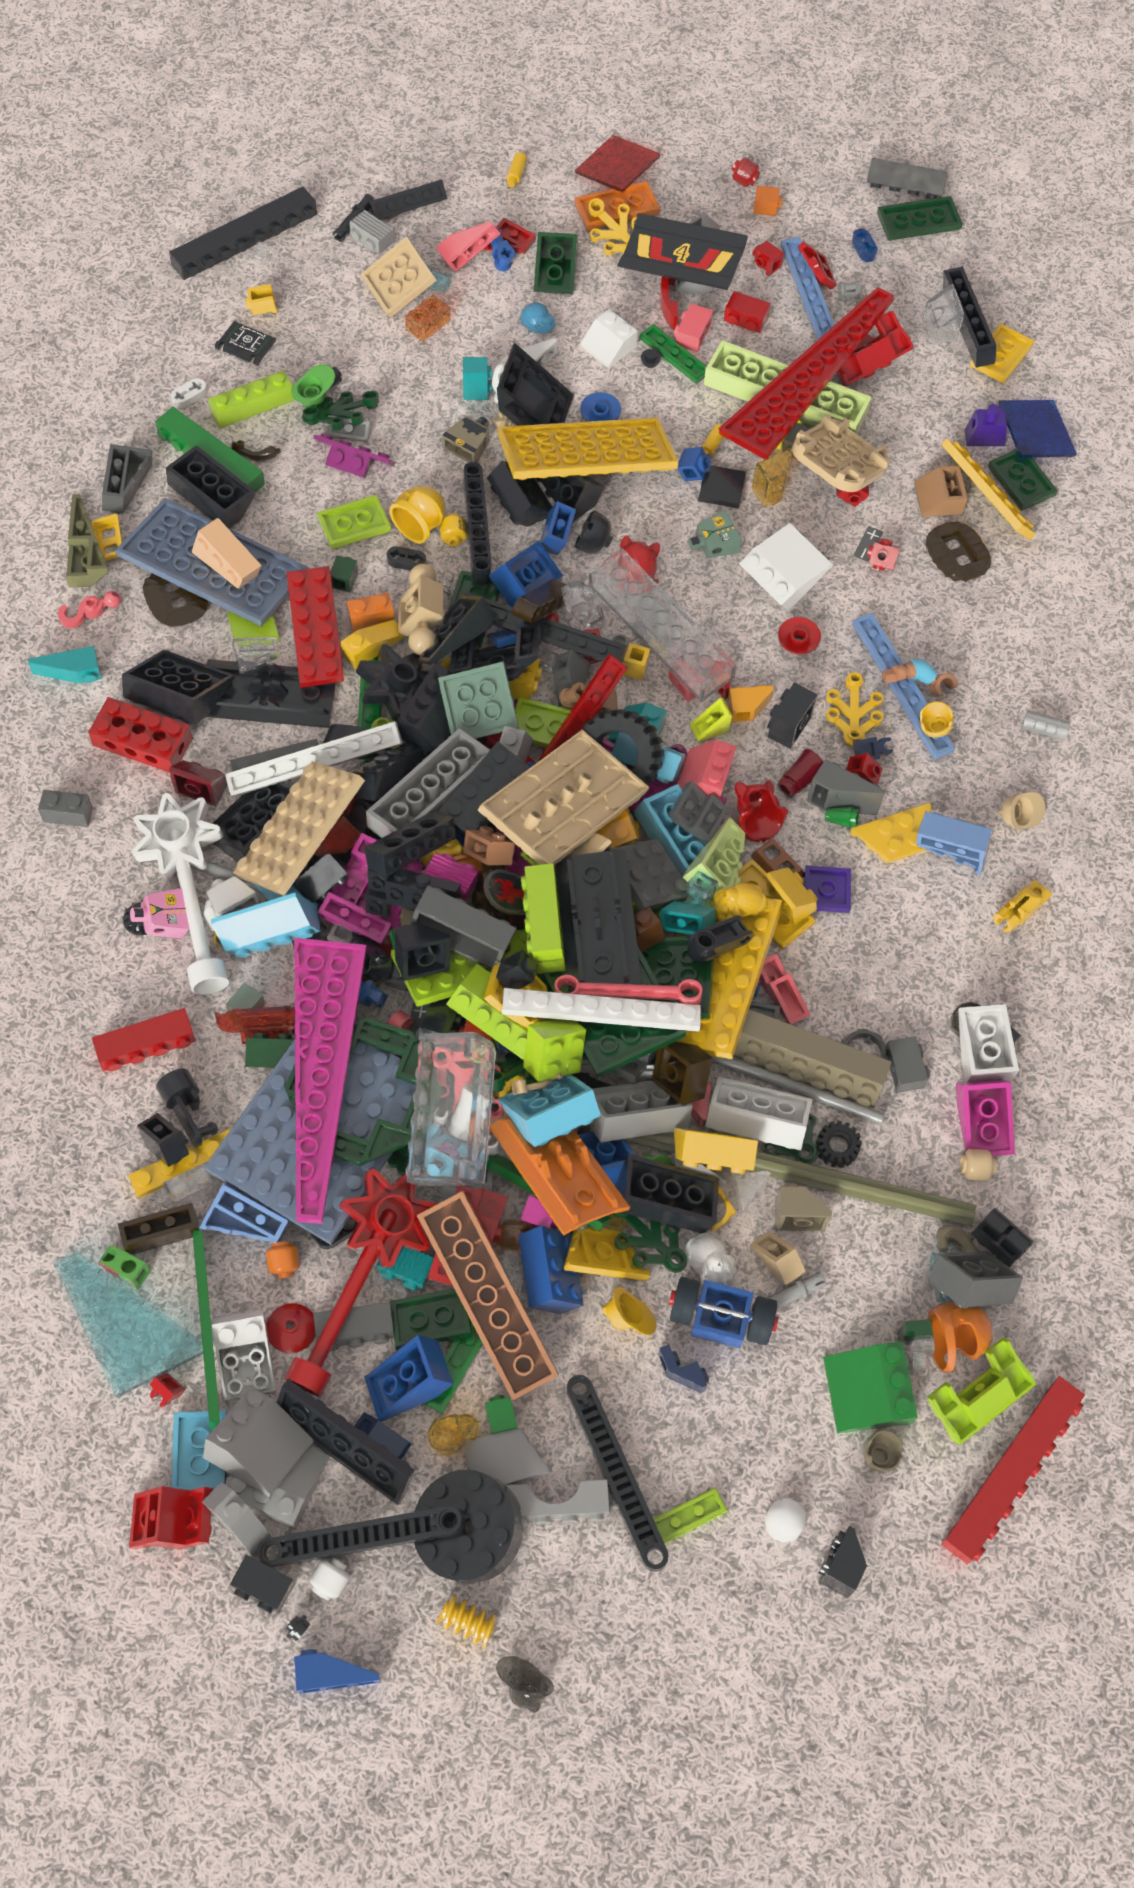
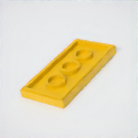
(785, 930)

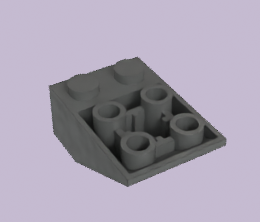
(840, 788)

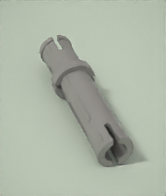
(798, 1289)

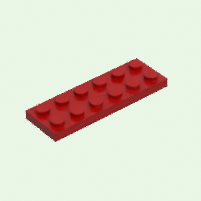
(315, 627)

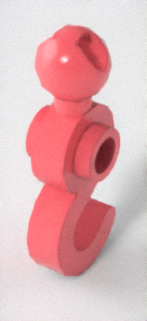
(89, 607)

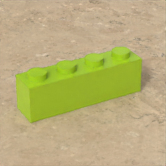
(251, 399)

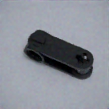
(718, 939)
(377, 961)

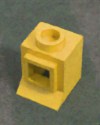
(261, 299)

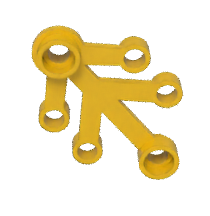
(617, 232)
(853, 712)

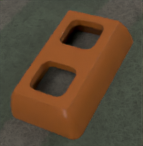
(772, 865)

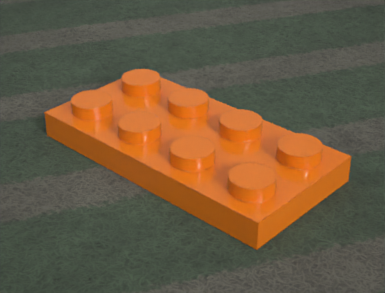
(637, 196)

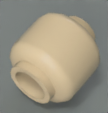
(977, 1165)

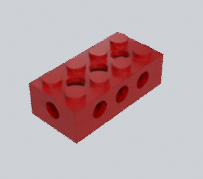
(140, 734)

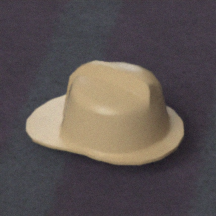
(1023, 810)

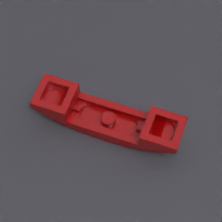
(668, 308)

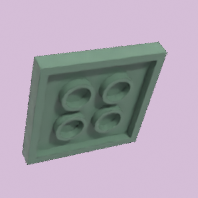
(479, 701)

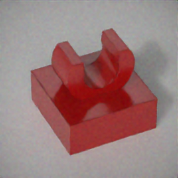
(167, 1388)

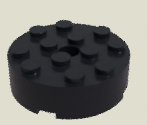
(494, 1530)

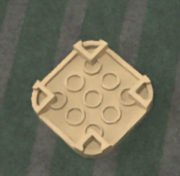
(840, 455)

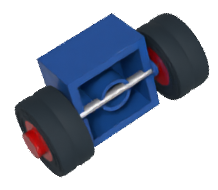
(723, 1312)

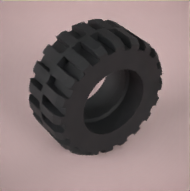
(639, 730)

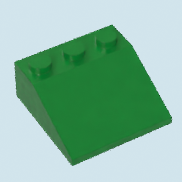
(870, 1388)

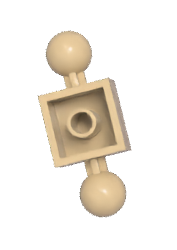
(421, 608)

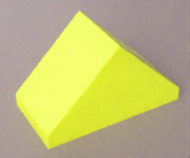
(712, 722)

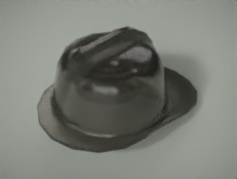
(525, 1682)

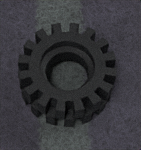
(848, 1135)

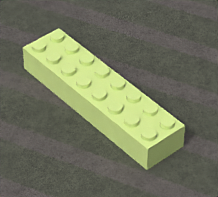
(747, 373)

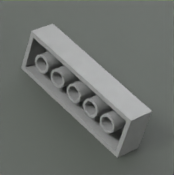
(427, 784)

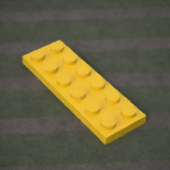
(988, 487)

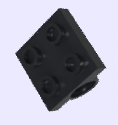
(1002, 1237)

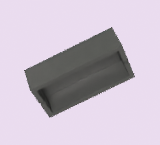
(470, 929)

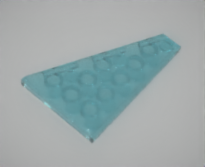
(124, 1330)

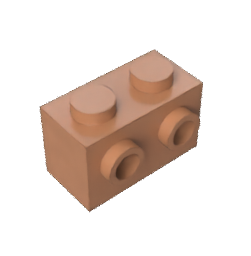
(489, 846)

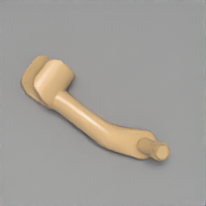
(520, 1086)

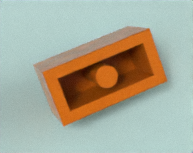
(370, 611)

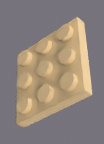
(398, 277)

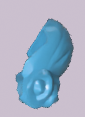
(537, 318)

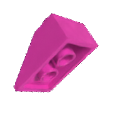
(986, 1115)

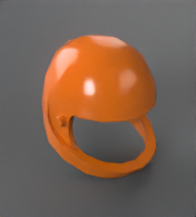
(960, 1330)

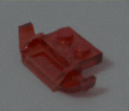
(250, 1020)

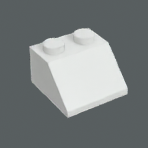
(610, 338)

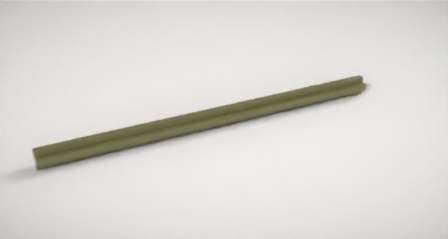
(843, 1183)

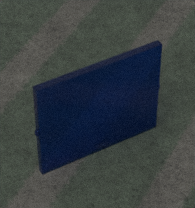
(1037, 428)

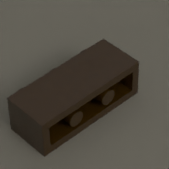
(158, 1229)

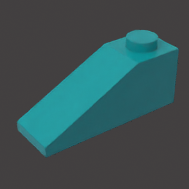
(73, 665)

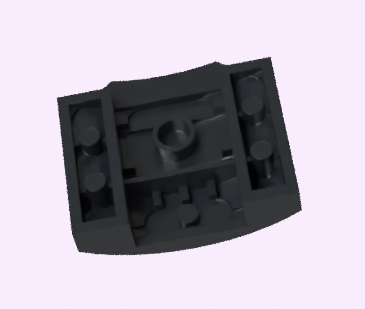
(515, 656)

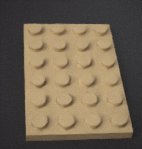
(298, 827)

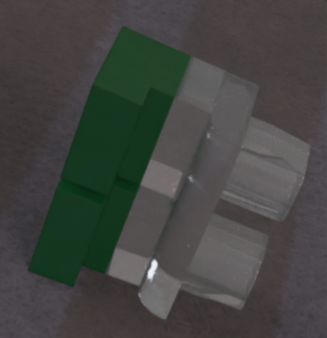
(919, 1344)

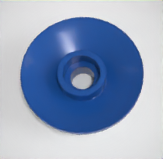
(600, 407)

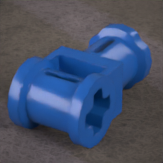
(502, 253)

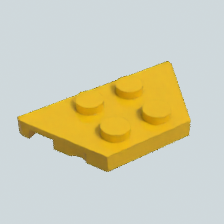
(893, 835)
(596, 1254)

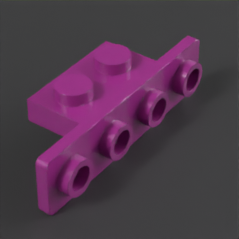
(350, 459)

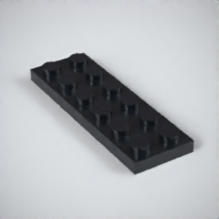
(347, 1443)

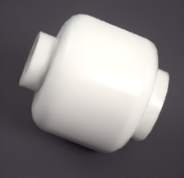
(329, 1578)

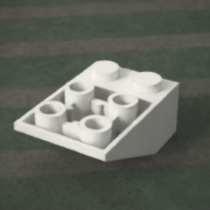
(243, 1353)

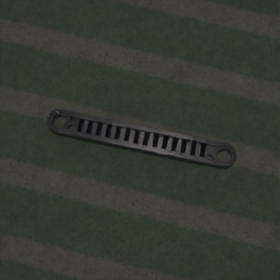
(617, 1472)
(361, 1536)

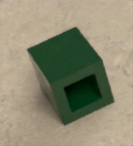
(344, 573)

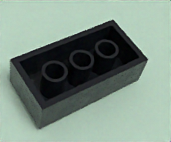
(487, 778)

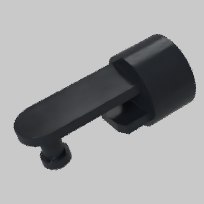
(179, 1090)

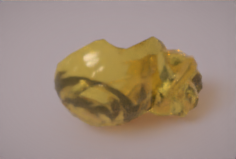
(451, 1432)

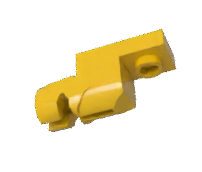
(1022, 906)

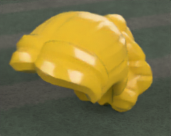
(739, 899)

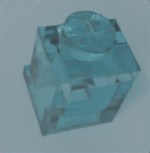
(701, 889)

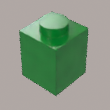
(500, 1414)

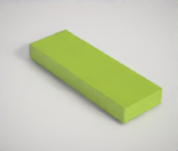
(690, 1515)

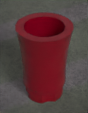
(800, 773)

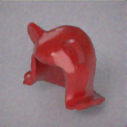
(643, 554)
(759, 811)

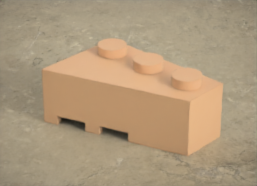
(225, 554)

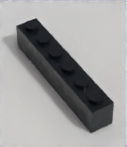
(974, 325)

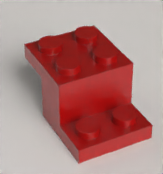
(170, 1518)

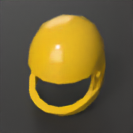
(418, 512)

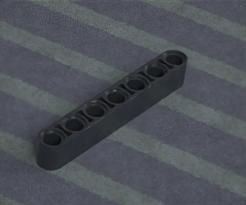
(477, 523)

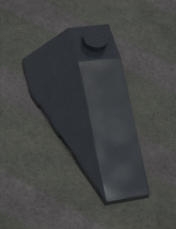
(574, 491)

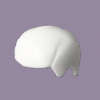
(785, 1520)

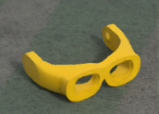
(729, 1211)

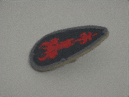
(505, 891)

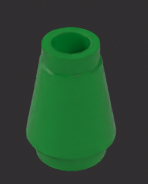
(843, 816)

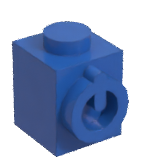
(694, 464)

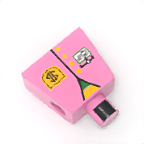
(163, 914)

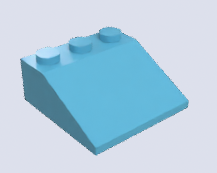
(551, 1110)

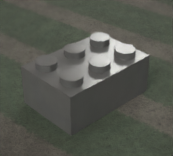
(975, 1279)

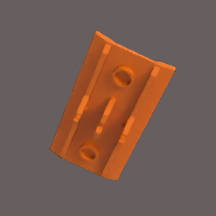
(562, 1176)

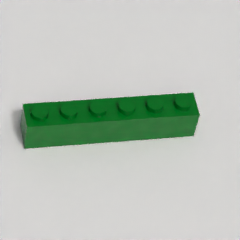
(186, 434)

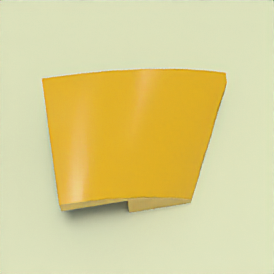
(494, 996)

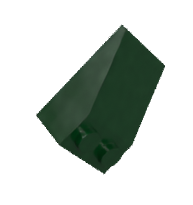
(556, 262)

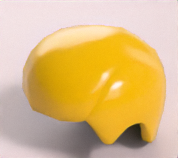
(936, 719)

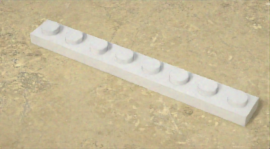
(329, 754)
(601, 1009)

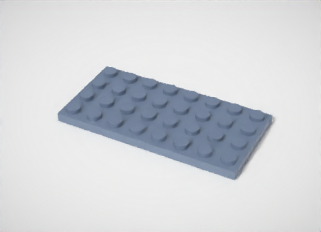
(165, 548)

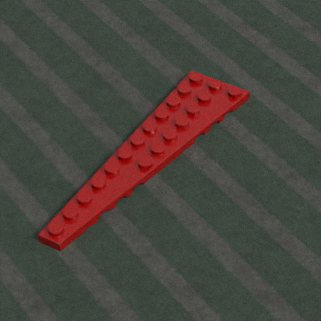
(780, 404)

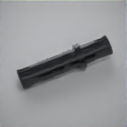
(344, 228)

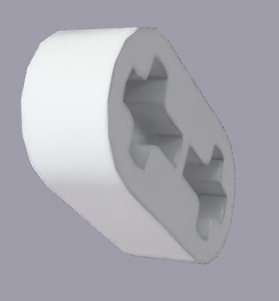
(188, 393)

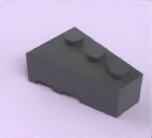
(124, 475)

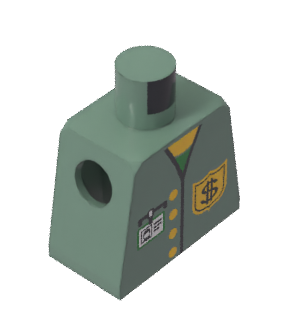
(716, 536)

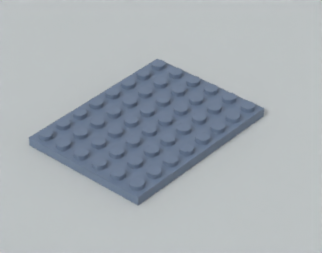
(261, 1146)

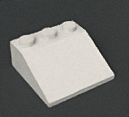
(786, 565)

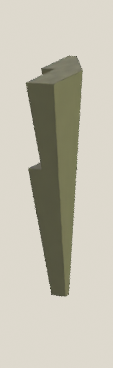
(85, 558)

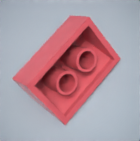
(708, 766)

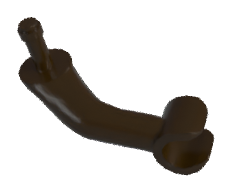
(267, 453)

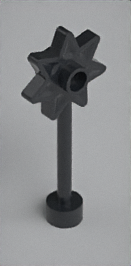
(391, 679)

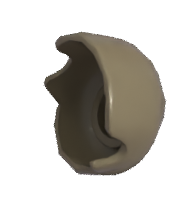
(883, 1451)

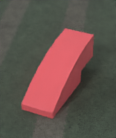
(783, 990)

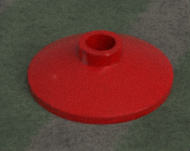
(799, 628)
(297, 1338)

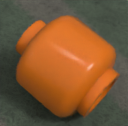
(282, 1259)

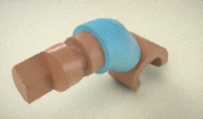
(920, 670)

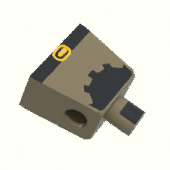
(467, 438)

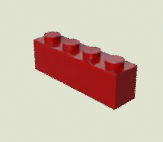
(143, 1040)

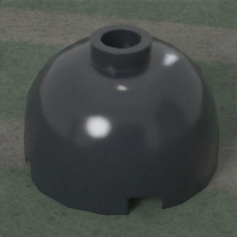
(594, 533)

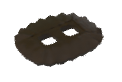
(970, 545)
(161, 607)

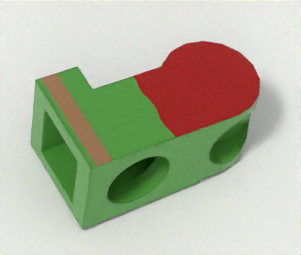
(125, 1266)

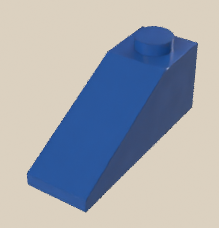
(323, 1672)

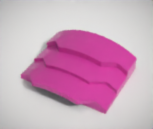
(347, 902)

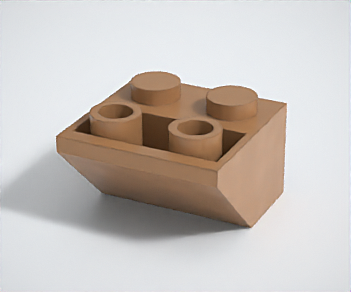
(941, 492)

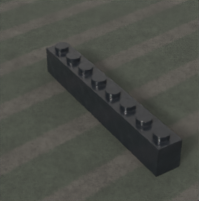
(243, 233)

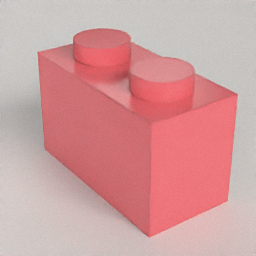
(693, 327)

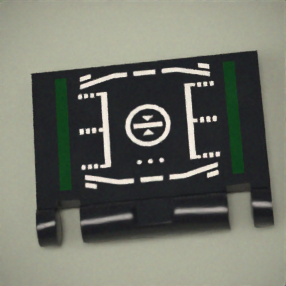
(245, 343)

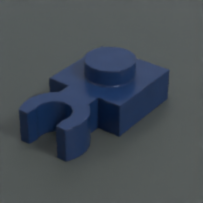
(872, 747)

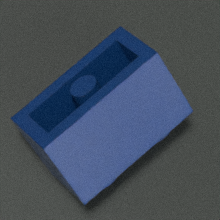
(557, 528)

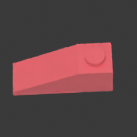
(464, 245)

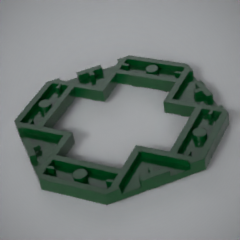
(385, 1136)

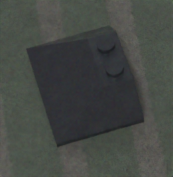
(530, 393)

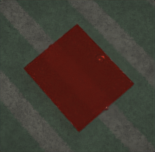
(617, 163)

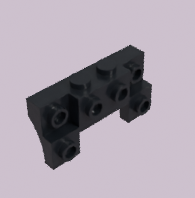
(403, 890)

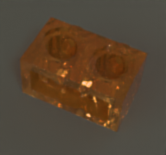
(427, 318)

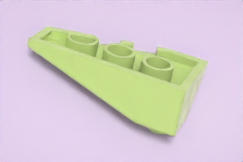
(721, 856)

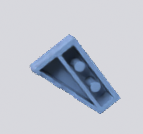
(242, 1215)

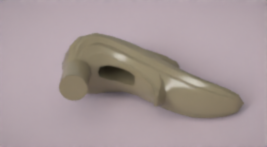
(956, 1236)

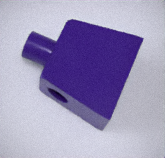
(987, 427)

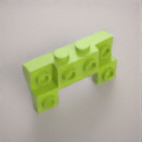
(985, 1397)

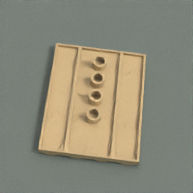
(563, 799)

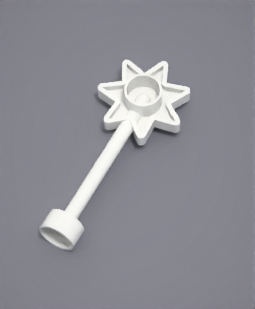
(176, 841)

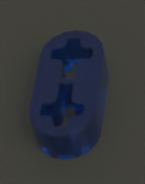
(868, 244)

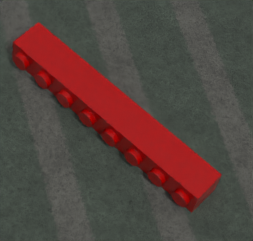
(1013, 1470)

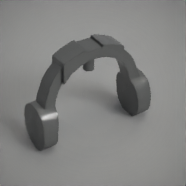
(865, 1033)

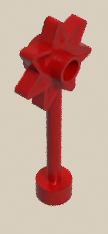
(385, 1224)

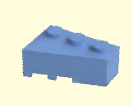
(955, 838)

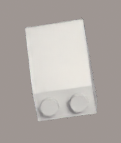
(987, 1043)

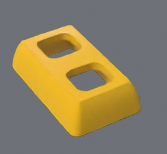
(106, 523)

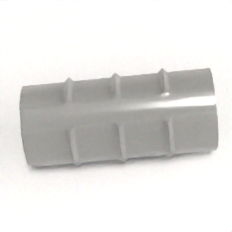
(1045, 725)

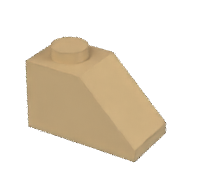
(778, 1257)

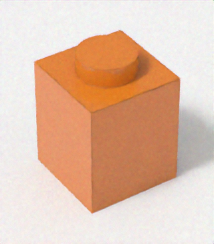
(767, 200)

